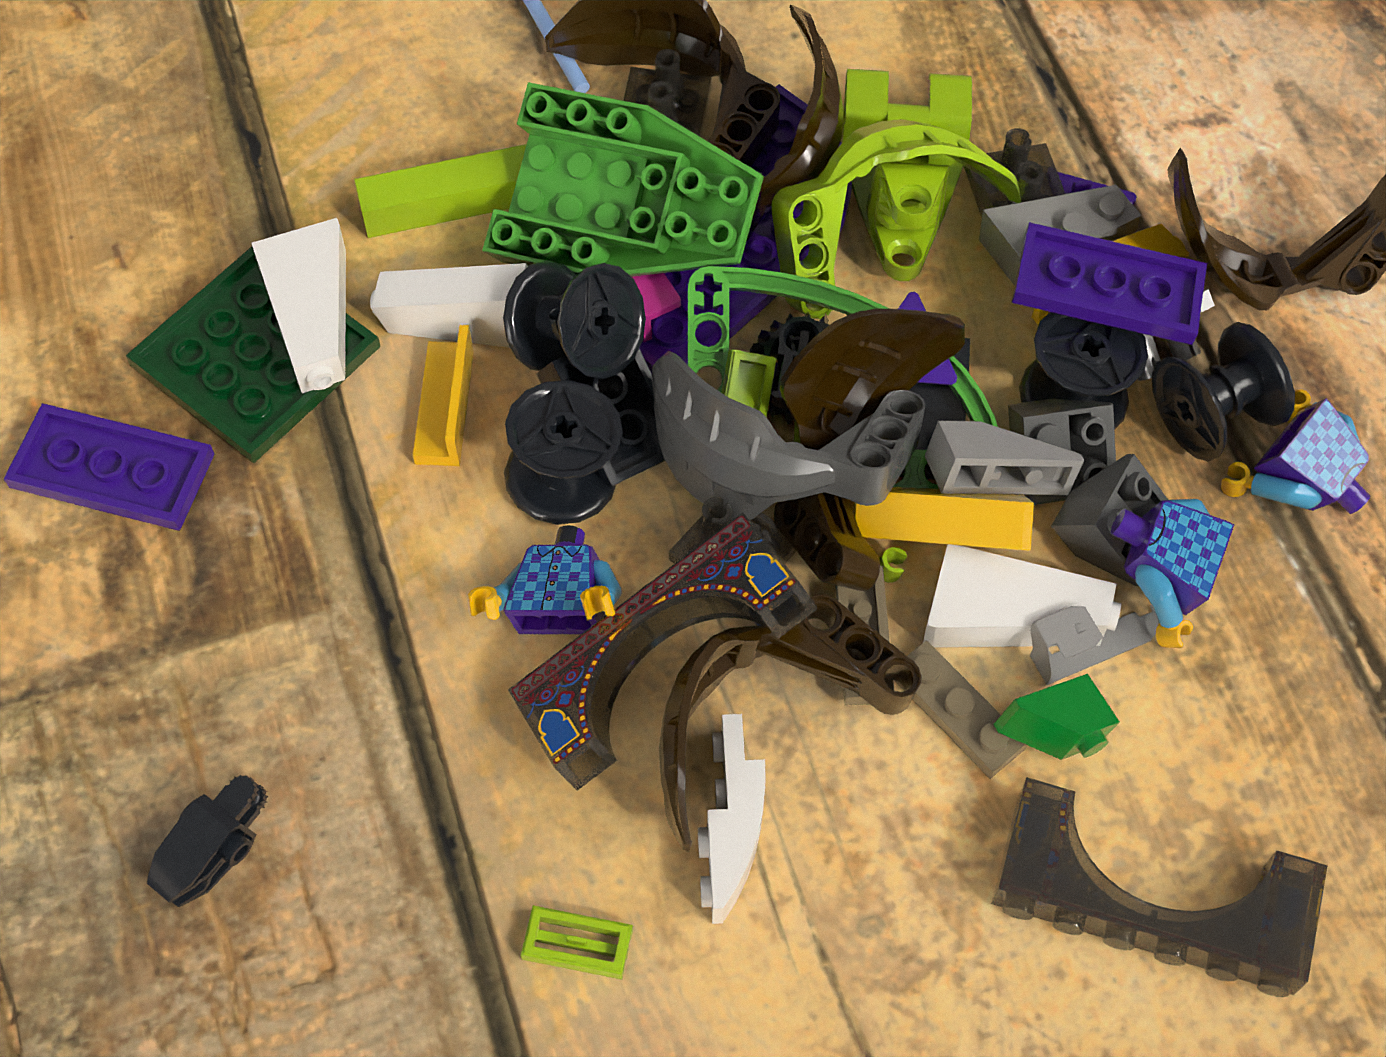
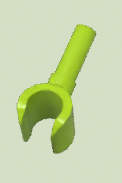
(896, 556)

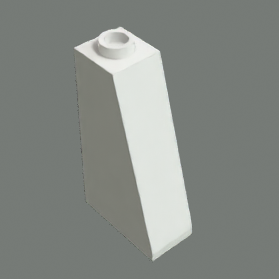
(308, 295)
(441, 299)
(997, 598)

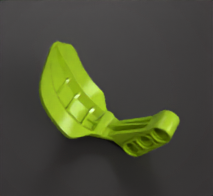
(825, 195)

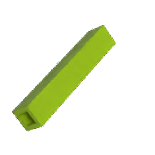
(439, 191)

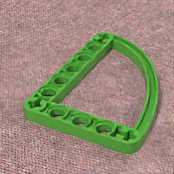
(820, 294)

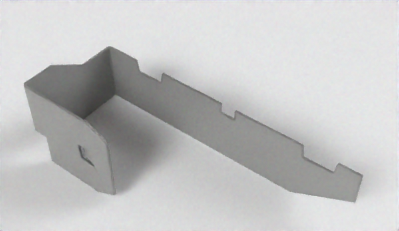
(1077, 640)

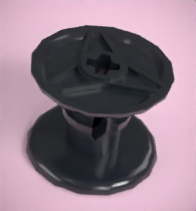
(584, 316)
(1084, 363)
(1247, 379)
(557, 444)

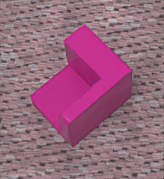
(658, 298)

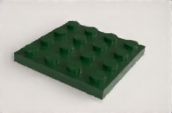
(230, 362)

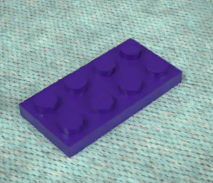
(1110, 283)
(110, 466)

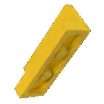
(444, 401)

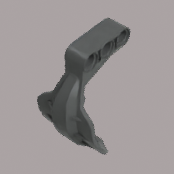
(737, 455)

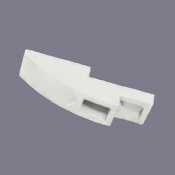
(736, 822)

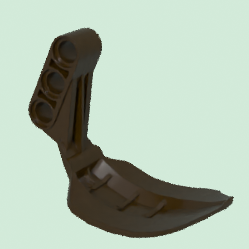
(638, 29)
(818, 129)
(1344, 259)
(832, 389)
(803, 647)

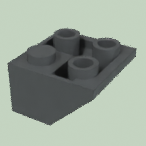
(1072, 425)
(1093, 507)

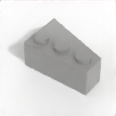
(1092, 212)

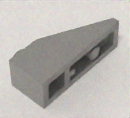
(992, 460)

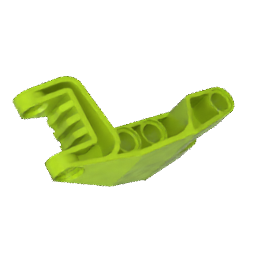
(908, 197)

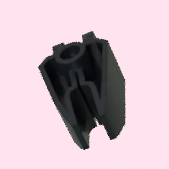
(207, 841)

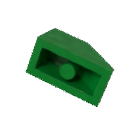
(1060, 719)

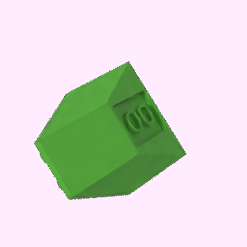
(620, 190)

